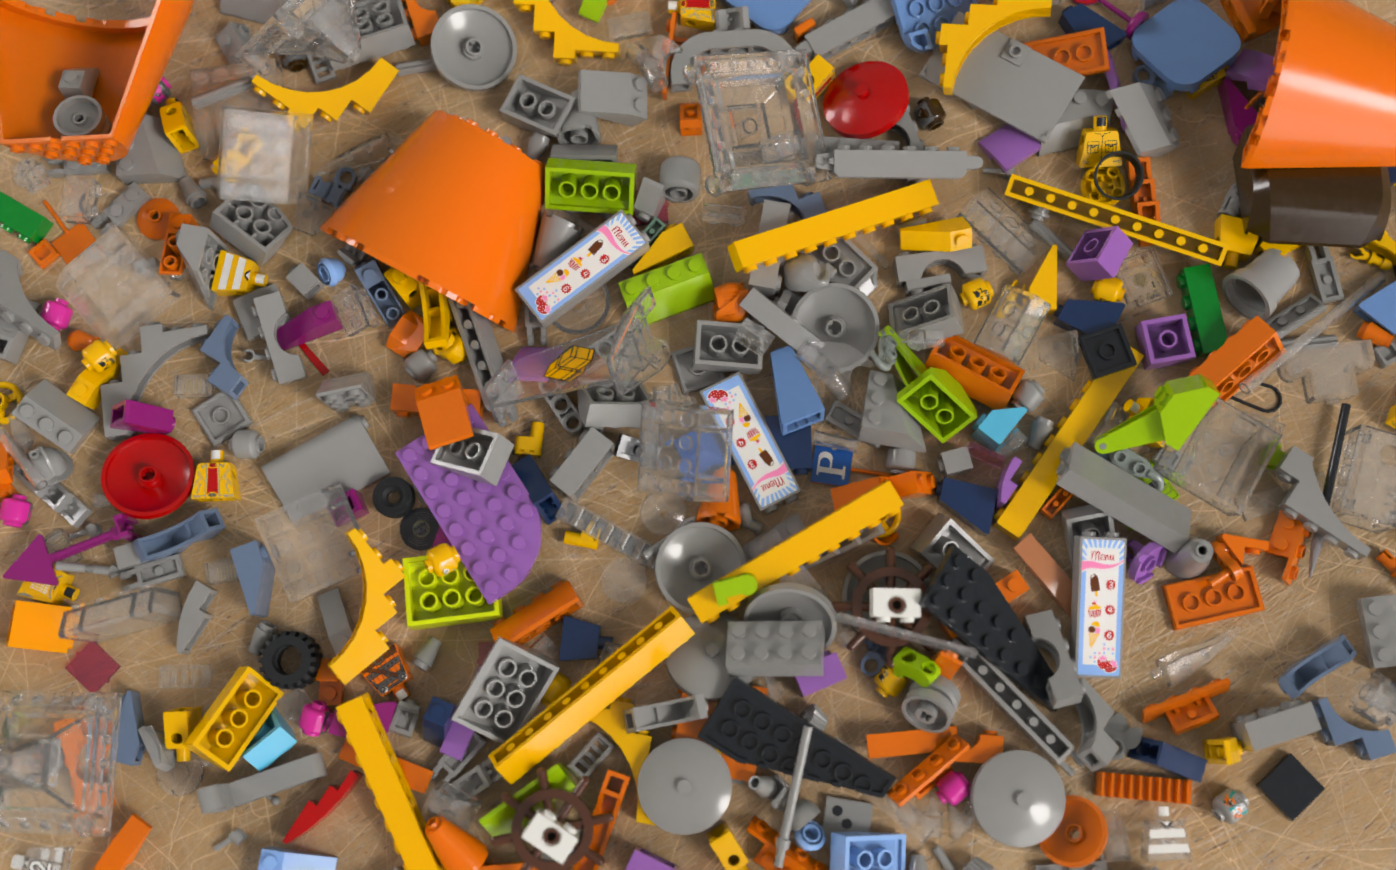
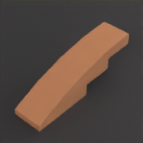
(1046, 571)

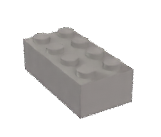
(767, 279)
(775, 648)

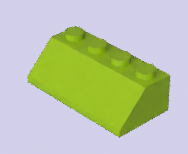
(590, 186)
(674, 287)
(500, 819)

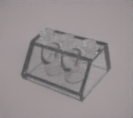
(1012, 323)

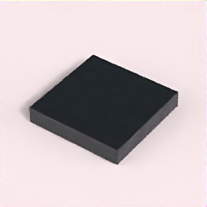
(1106, 351)
(1290, 787)

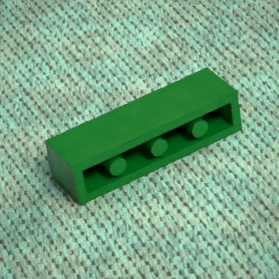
(22, 220)
(1202, 309)

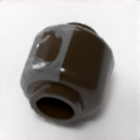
(293, 62)
(929, 113)

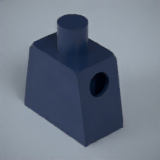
(581, 640)

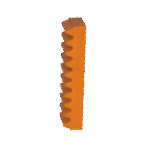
(1142, 787)

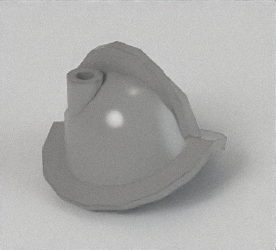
(52, 464)

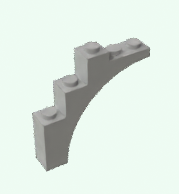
(139, 367)

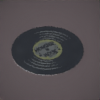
(419, 529)

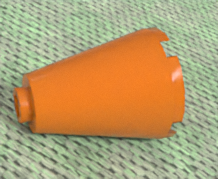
(723, 513)
(454, 845)

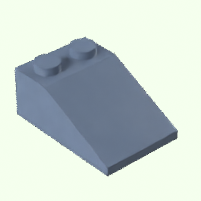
(255, 576)

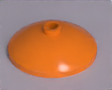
(1079, 816)

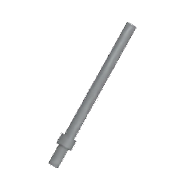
(783, 841)

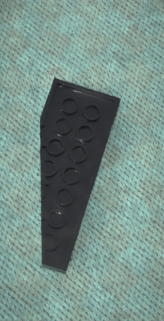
(977, 612)
(768, 735)

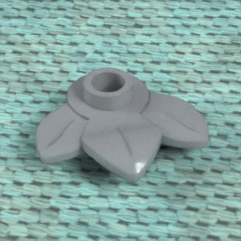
(1122, 735)

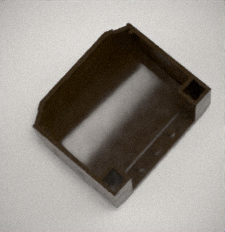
(1313, 204)

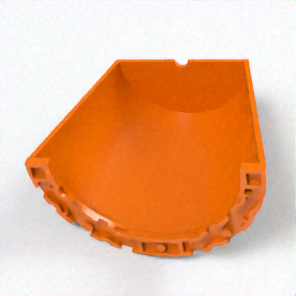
(41, 46)
(1329, 89)
(451, 214)

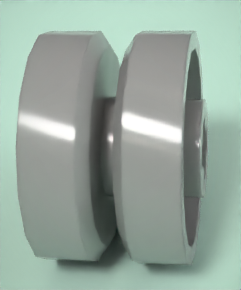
(81, 117)
(931, 706)

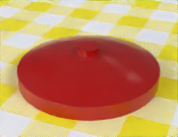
(866, 100)
(148, 476)

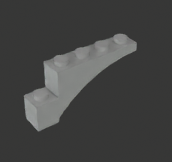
(16, 307)
(1307, 504)

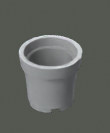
(1260, 284)

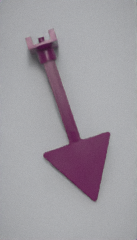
(37, 564)

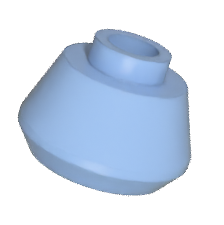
(331, 271)
(810, 836)

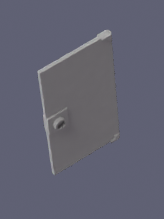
(1011, 83)

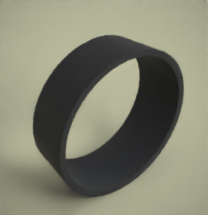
(1138, 170)

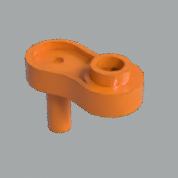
(1226, 562)

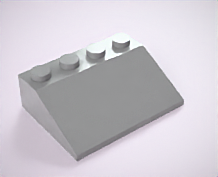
(381, 29)
(505, 690)

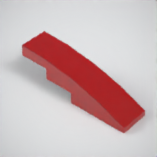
(316, 811)

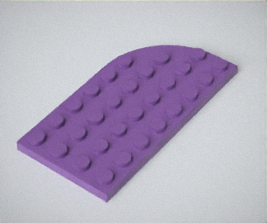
(487, 524)

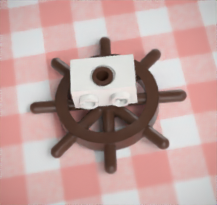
(888, 603)
(549, 831)

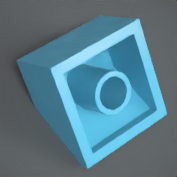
(994, 427)
(270, 741)

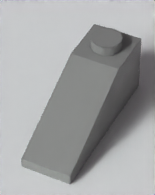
(336, 618)

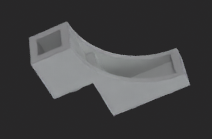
(665, 713)
(1096, 745)

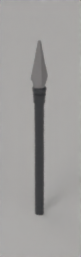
(1317, 540)

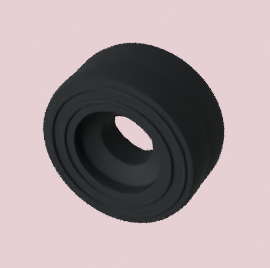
(381, 494)

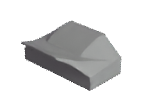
(155, 744)

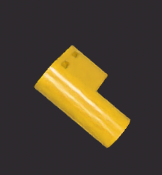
(530, 445)
(580, 540)

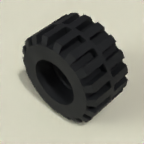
(272, 660)

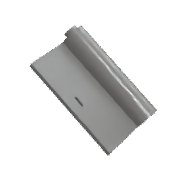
(334, 456)

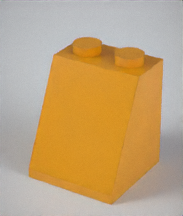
(37, 627)

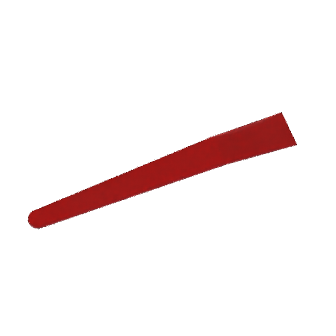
(314, 359)

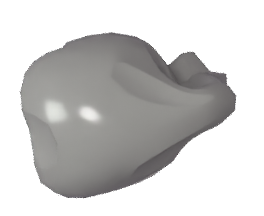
(806, 273)

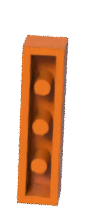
(1055, 503)

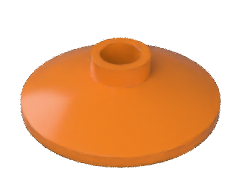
(155, 228)

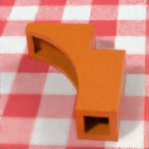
(907, 485)

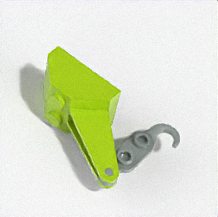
(932, 397)
(1171, 418)

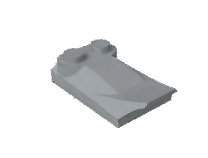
(851, 265)

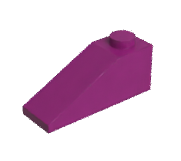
(1234, 110)
(309, 325)

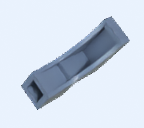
(805, 207)
(219, 349)
(176, 539)
(1316, 665)
(1336, 731)

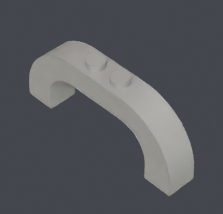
(722, 42)

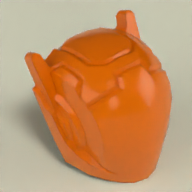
(727, 301)

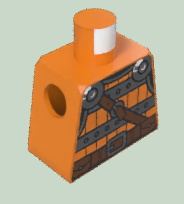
(390, 673)

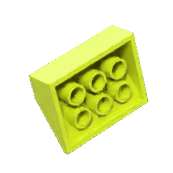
(444, 599)

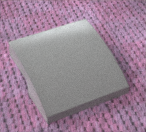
(244, 311)

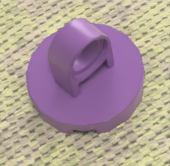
(1144, 561)

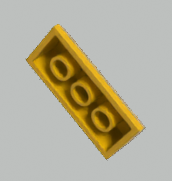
(233, 718)

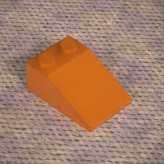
(444, 412)

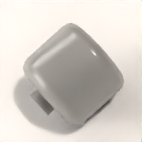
(680, 178)

